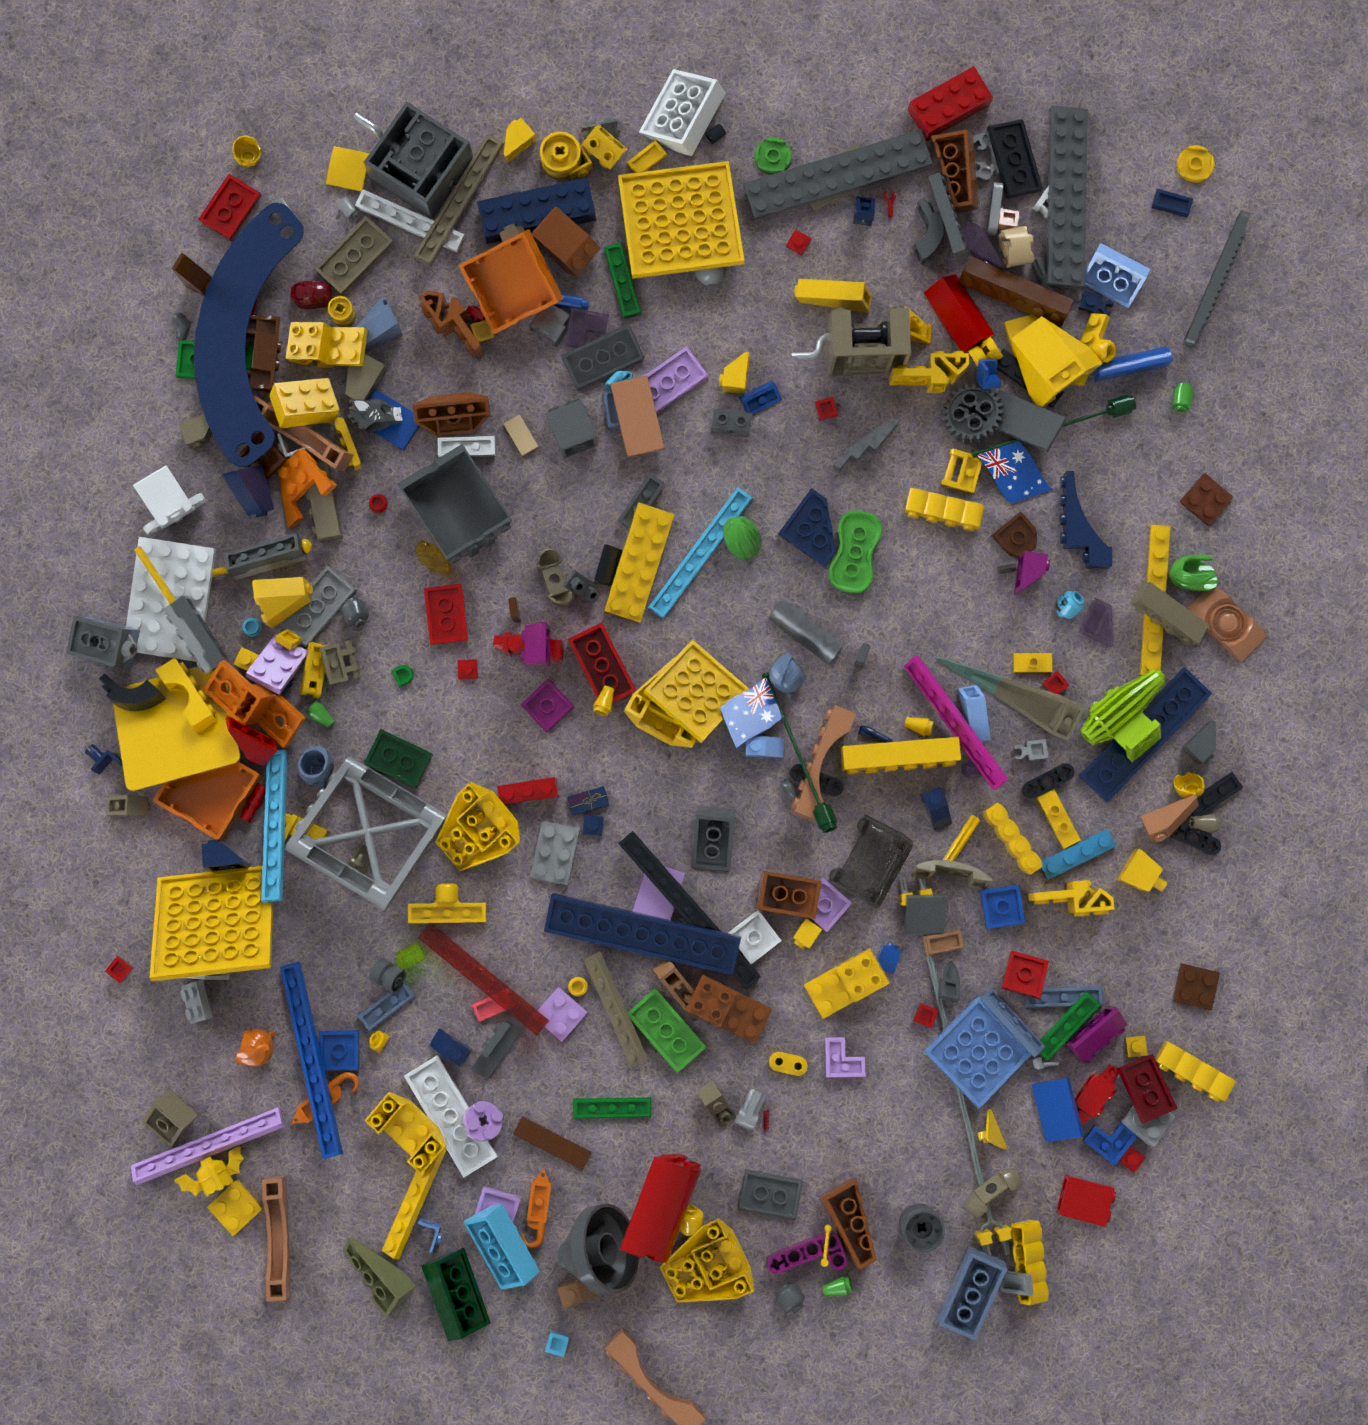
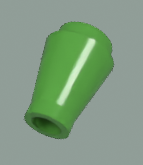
(319, 714)
(838, 1287)

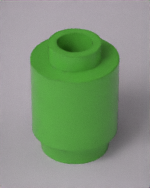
(1183, 397)

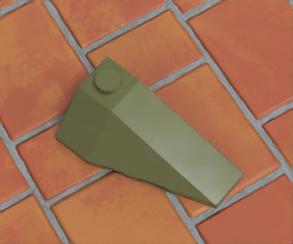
(386, 1281)

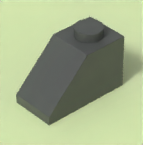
(1202, 743)

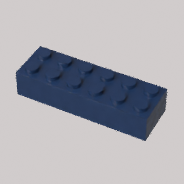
(533, 205)

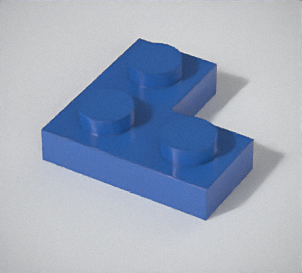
(1111, 1147)

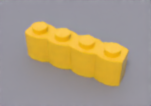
(945, 509)
(1015, 843)
(1195, 1071)
(1029, 1258)

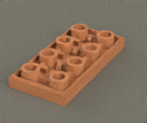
(637, 416)

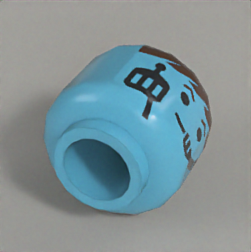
(1069, 604)

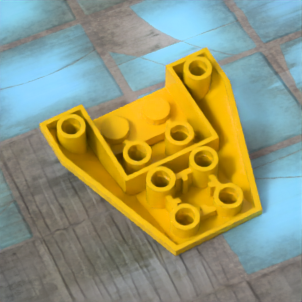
(1051, 360)
(477, 828)
(709, 1266)

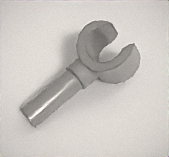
(1038, 1064)

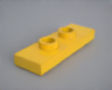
(1058, 819)

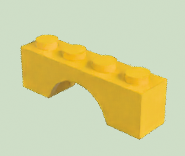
(175, 679)

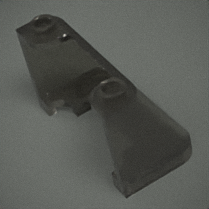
(872, 862)

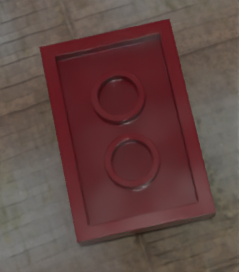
(1147, 1088)

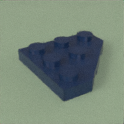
(811, 528)

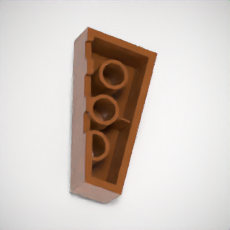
(958, 166)

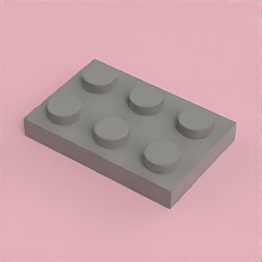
(554, 853)

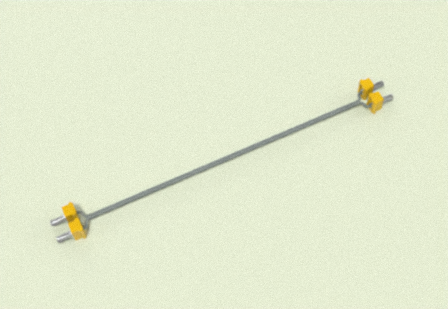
(983, 1235)

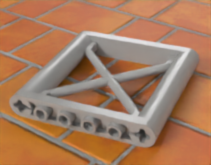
(358, 774)

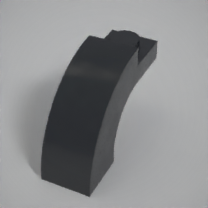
(132, 699)

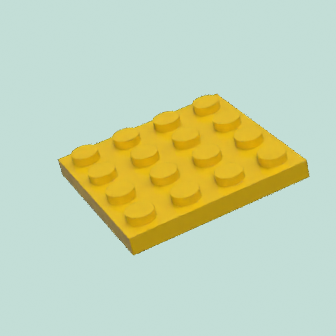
(694, 690)

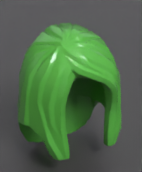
(742, 537)
(1192, 574)

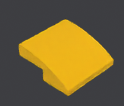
(347, 169)

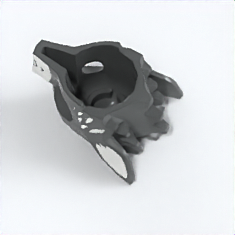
(373, 414)

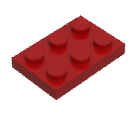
(229, 207)
(446, 614)

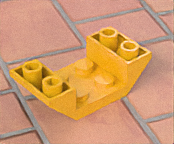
(409, 1128)

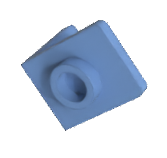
(437, 1237)

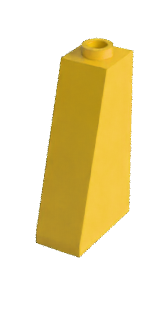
(834, 294)

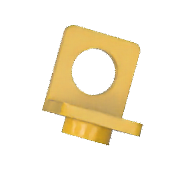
(582, 170)

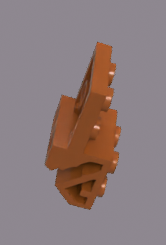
(449, 320)
(728, 1009)

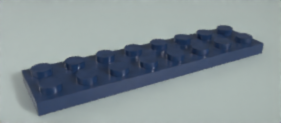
(1171, 709)

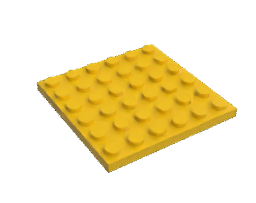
(680, 219)
(210, 924)

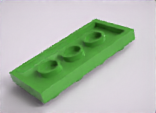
(666, 1030)

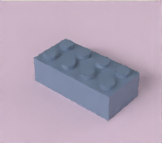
(971, 1293)

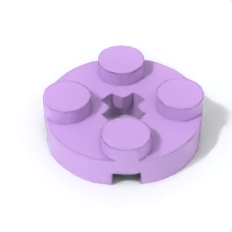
(472, 1124)

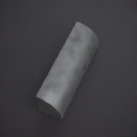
(805, 631)

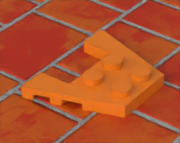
(296, 478)

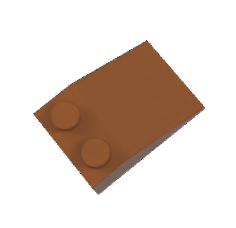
(565, 242)
(788, 894)

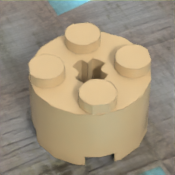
(1016, 246)

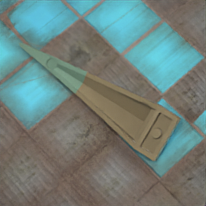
(1048, 710)

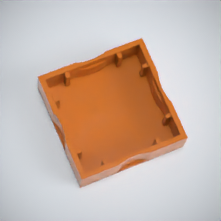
(511, 281)
(211, 797)

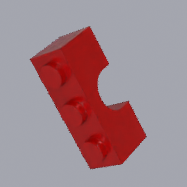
(528, 791)

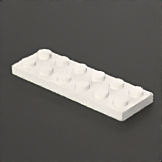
(446, 1108)

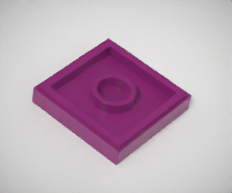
(547, 705)

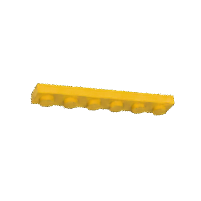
(410, 1209)

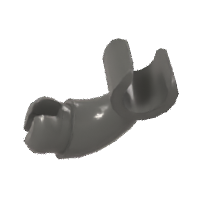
(788, 787)

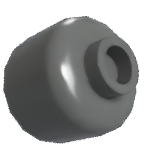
(354, 612)
(790, 1298)

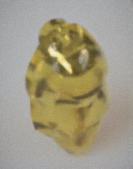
(432, 558)

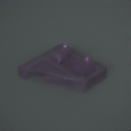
(1098, 622)

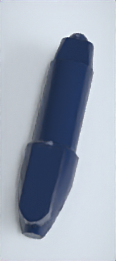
(871, 733)

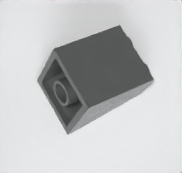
(572, 428)

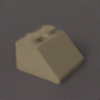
(169, 1117)

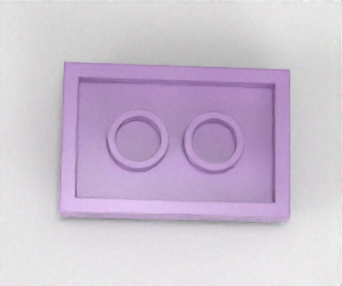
(276, 666)

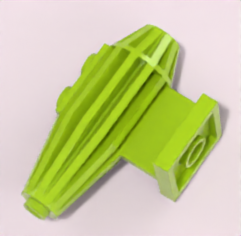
(1122, 717)

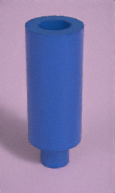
(572, 301)

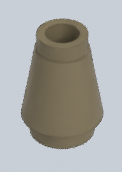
(1207, 823)

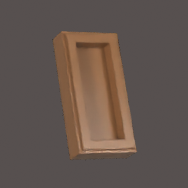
(943, 942)

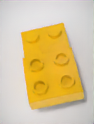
(326, 344)
(937, 373)
(1077, 899)
(847, 983)

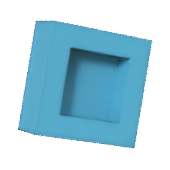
(557, 1343)

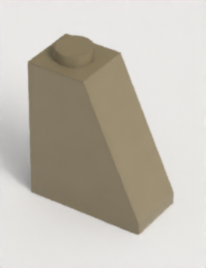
(365, 379)

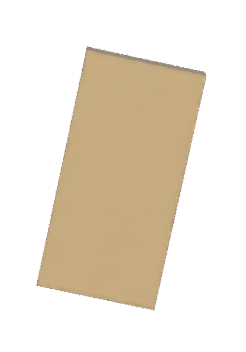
(521, 435)

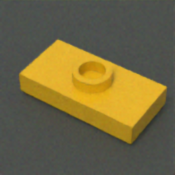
(1032, 663)

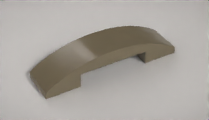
(974, 876)

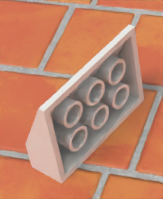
(683, 111)

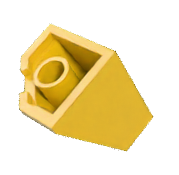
(281, 597)

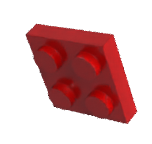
(1025, 974)

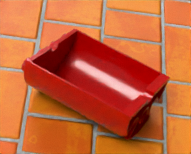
(661, 1207)

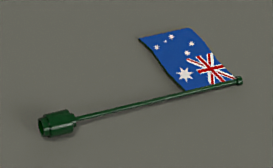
(1015, 468)
(756, 713)

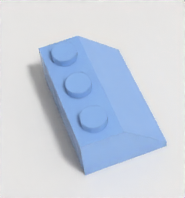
(1115, 275)

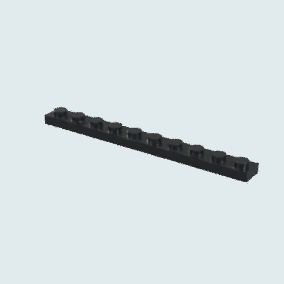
(680, 898)

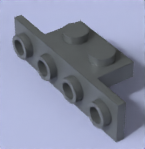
(498, 1046)

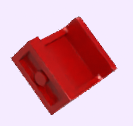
(1086, 1200)

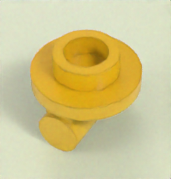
(378, 1041)

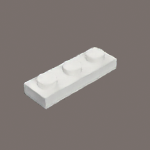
(476, 446)

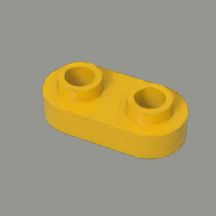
(788, 1063)

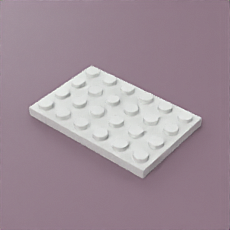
(186, 572)

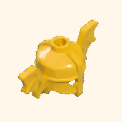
(212, 1174)

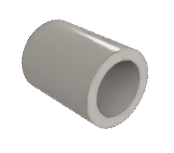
(347, 208)

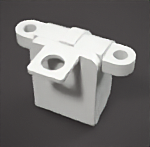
(165, 499)

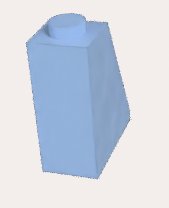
(975, 711)

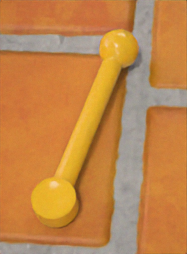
(824, 1262)

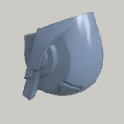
(786, 675)
(315, 766)

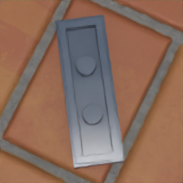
(385, 1007)

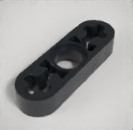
(1058, 769)
(832, 780)
(1209, 839)

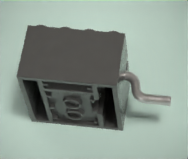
(417, 158)

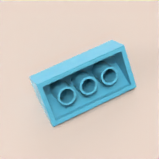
(502, 1247)

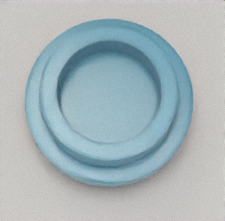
(252, 627)

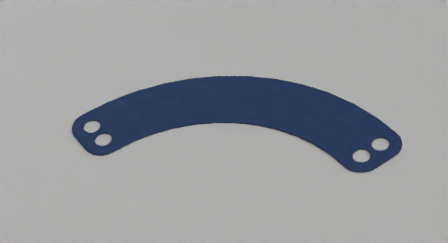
(223, 331)

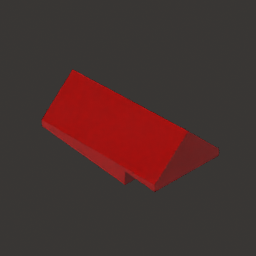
(958, 313)

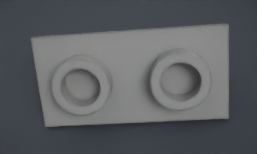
(608, 124)

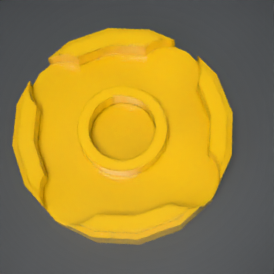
(1197, 169)

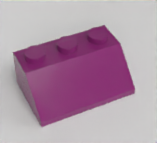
(1097, 1034)

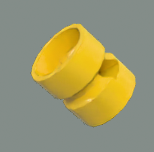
(341, 311)
(987, 345)

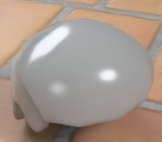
(710, 276)

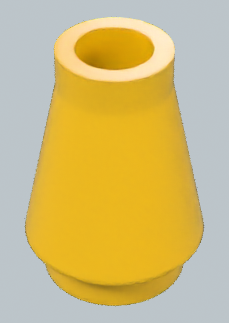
(604, 701)
(919, 725)

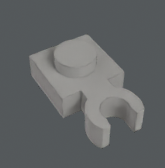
(1034, 750)

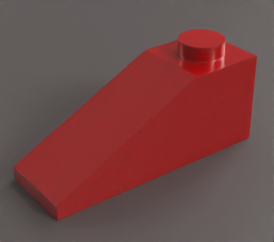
(254, 744)

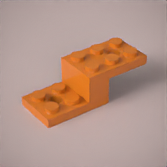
(254, 704)

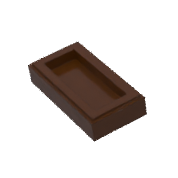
(514, 609)

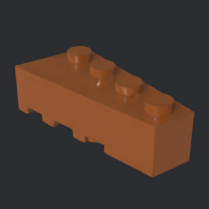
(848, 1217)

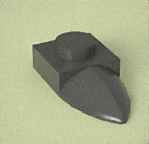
(950, 983)

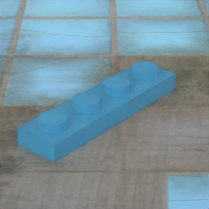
(1077, 854)

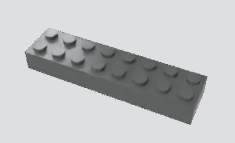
(950, 218)

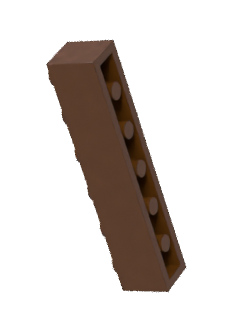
(1015, 291)

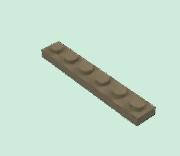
(615, 1009)

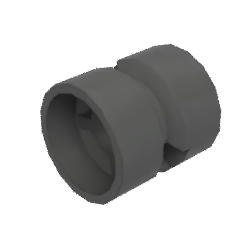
(388, 975)

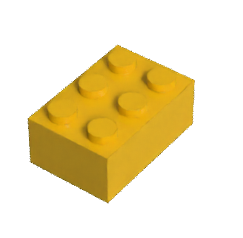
(304, 402)

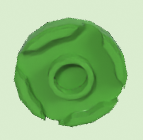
(769, 161)

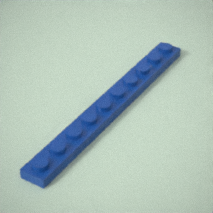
(311, 1060)

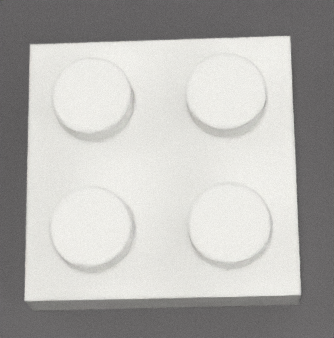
(756, 936)

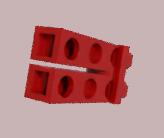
(513, 644)

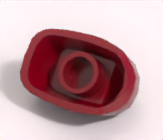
(311, 294)

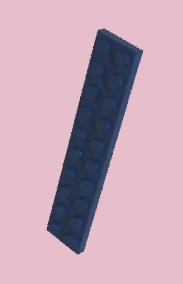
(642, 934)

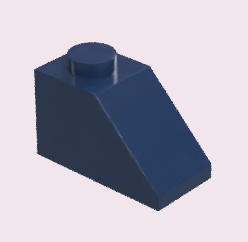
(936, 808)
(450, 1047)

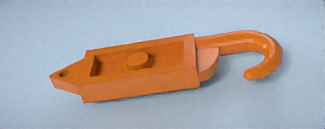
(304, 1111)
(538, 1208)

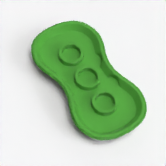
(858, 537)

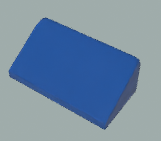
(760, 398)

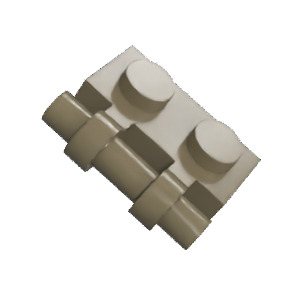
(334, 663)

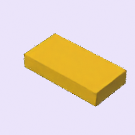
(647, 158)

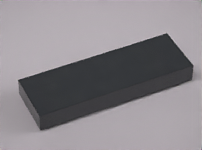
(1217, 793)

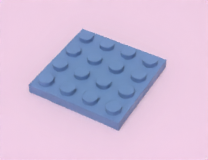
(977, 1052)

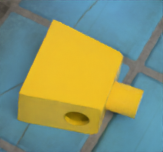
(1142, 872)

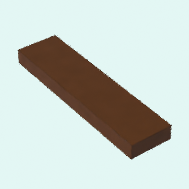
(552, 1143)

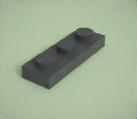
(645, 494)

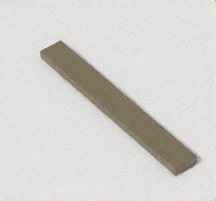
(458, 200)

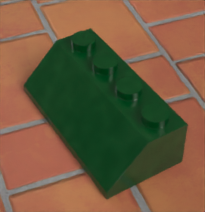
(456, 1294)

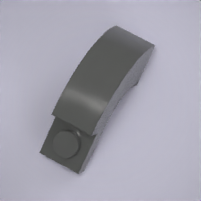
(934, 224)

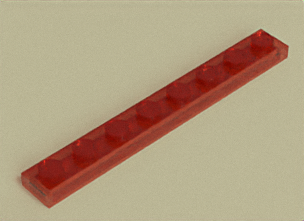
(483, 979)

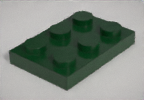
(398, 758)

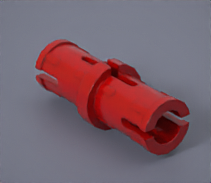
(253, 803)

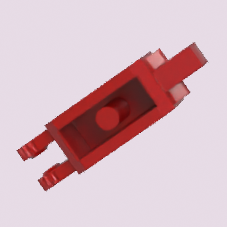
(1095, 1093)

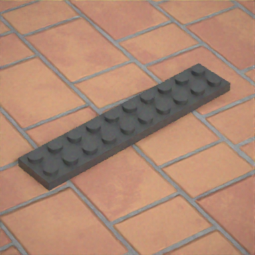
(837, 174)
(1067, 197)

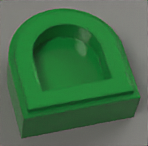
(403, 675)

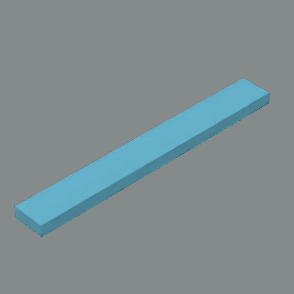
(699, 554)
(274, 828)

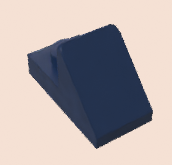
(864, 211)

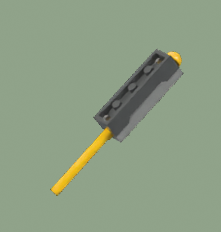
(265, 556)
(188, 623)

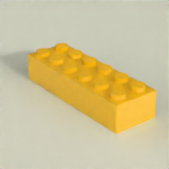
(900, 754)

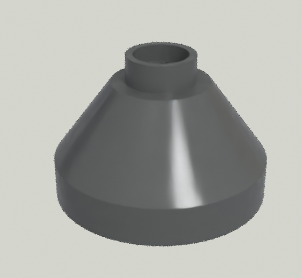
(594, 1251)

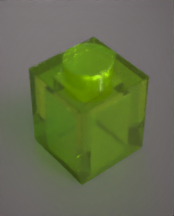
(410, 955)

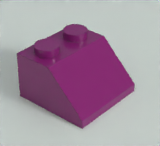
(1030, 569)
(536, 644)

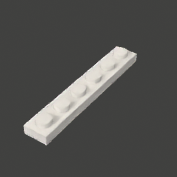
(403, 218)

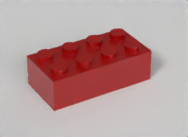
(950, 103)
(601, 662)

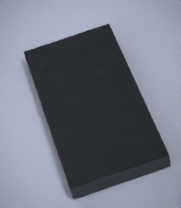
(1014, 158)

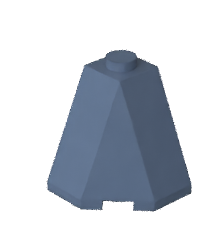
(380, 325)

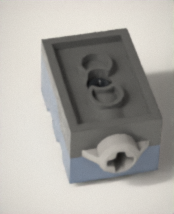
(103, 641)

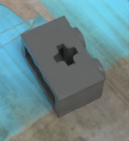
(731, 422)

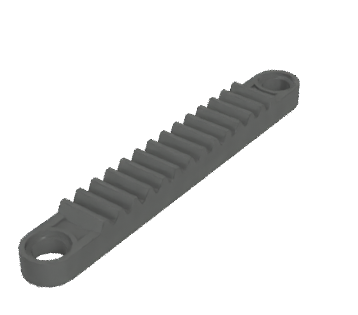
(1217, 279)

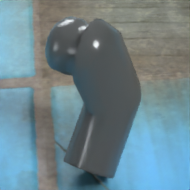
(183, 324)

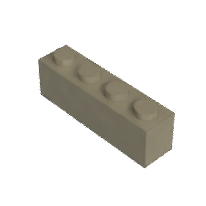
(324, 511)
(1169, 614)

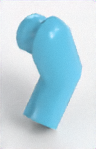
(617, 377)

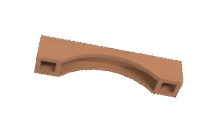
(309, 439)
(837, 725)
(278, 1260)
(624, 1350)

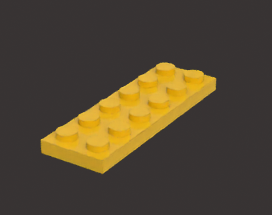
(639, 562)

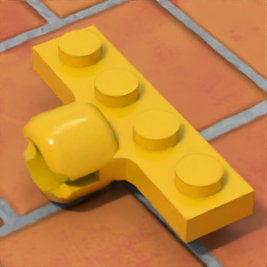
(1093, 338)
(446, 908)

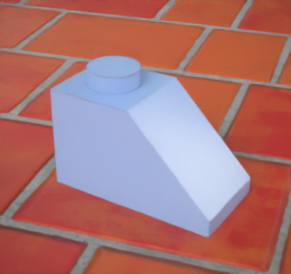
(764, 747)

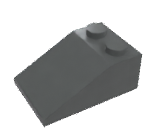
(713, 838)

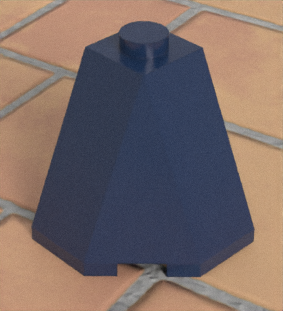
(250, 490)

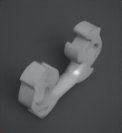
(985, 172)

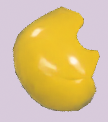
(242, 151)
(1189, 785)

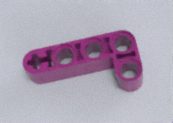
(805, 1256)

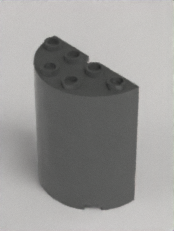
(456, 505)

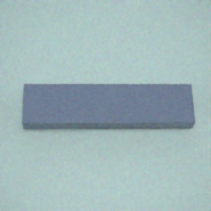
(1063, 996)
(1013, 1022)

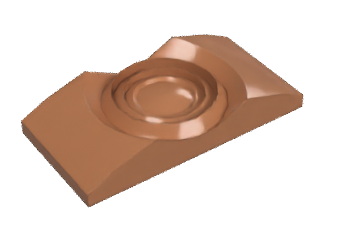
(1228, 623)

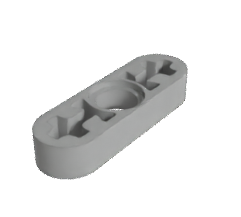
(995, 206)

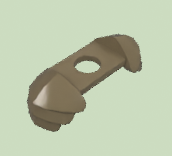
(548, 563)
(979, 1198)

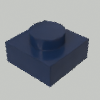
(593, 825)

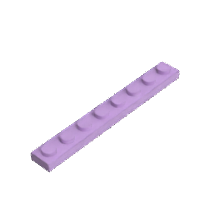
(207, 1146)

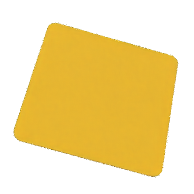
(162, 744)

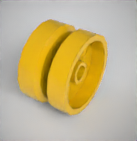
(560, 155)

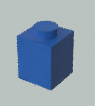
(888, 957)

